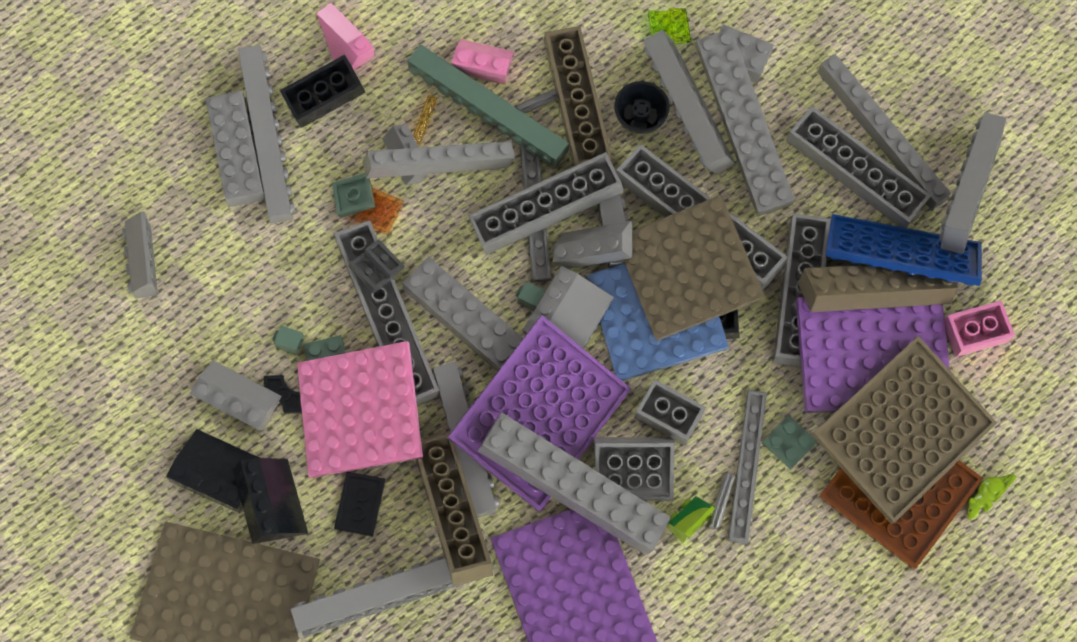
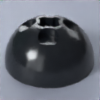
(641, 99)

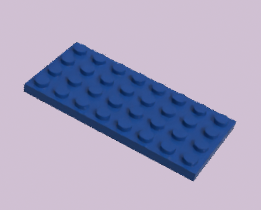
(902, 250)

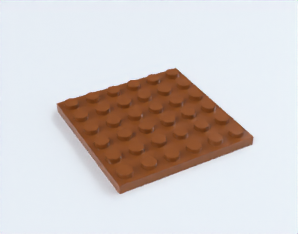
(919, 526)

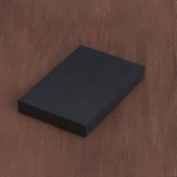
(359, 504)

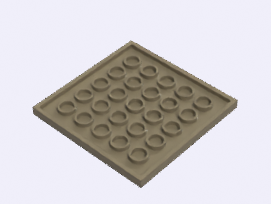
(691, 268)

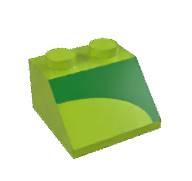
(690, 518)

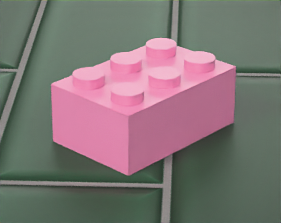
(978, 328)

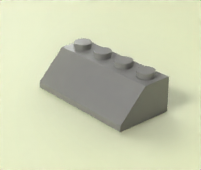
(594, 245)
(140, 256)
(236, 395)

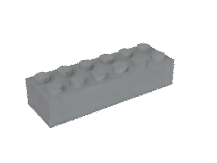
(235, 149)

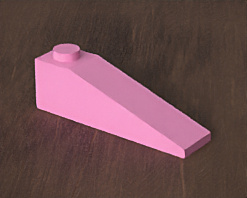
(344, 37)

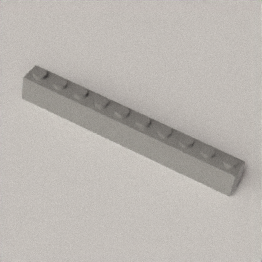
(882, 130)
(265, 134)

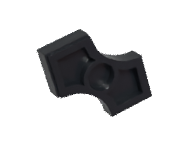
(289, 399)

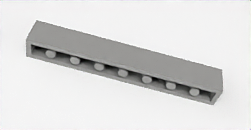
(438, 159)
(455, 406)

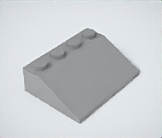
(572, 306)
(638, 464)

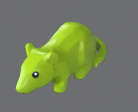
(989, 490)

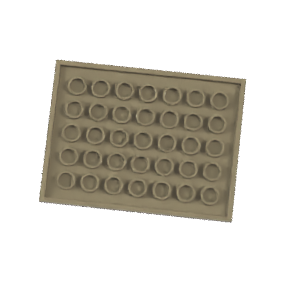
(904, 429)
(221, 590)

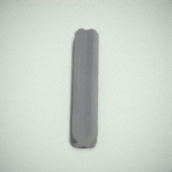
(537, 101)
(721, 501)

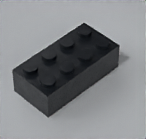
(322, 91)

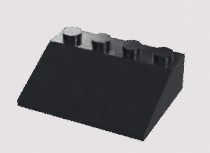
(206, 469)
(269, 499)

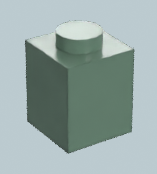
(529, 295)
(288, 340)

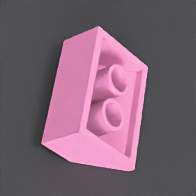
(482, 61)

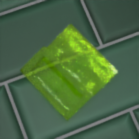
(672, 22)

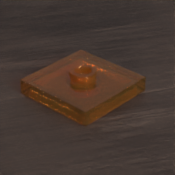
(384, 214)

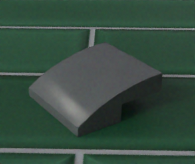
(376, 266)

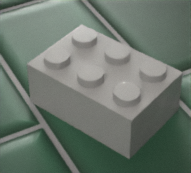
(753, 51)
(669, 412)

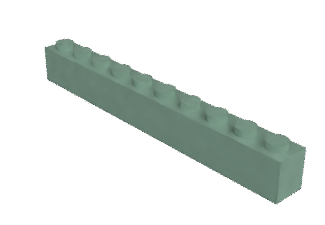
(488, 106)

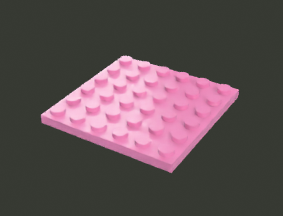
(359, 410)

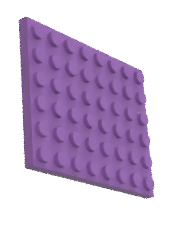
(851, 346)
(549, 390)
(571, 582)

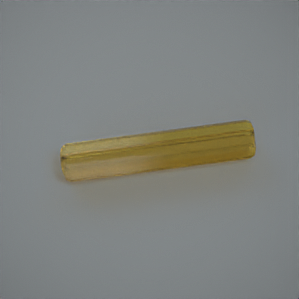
(424, 118)

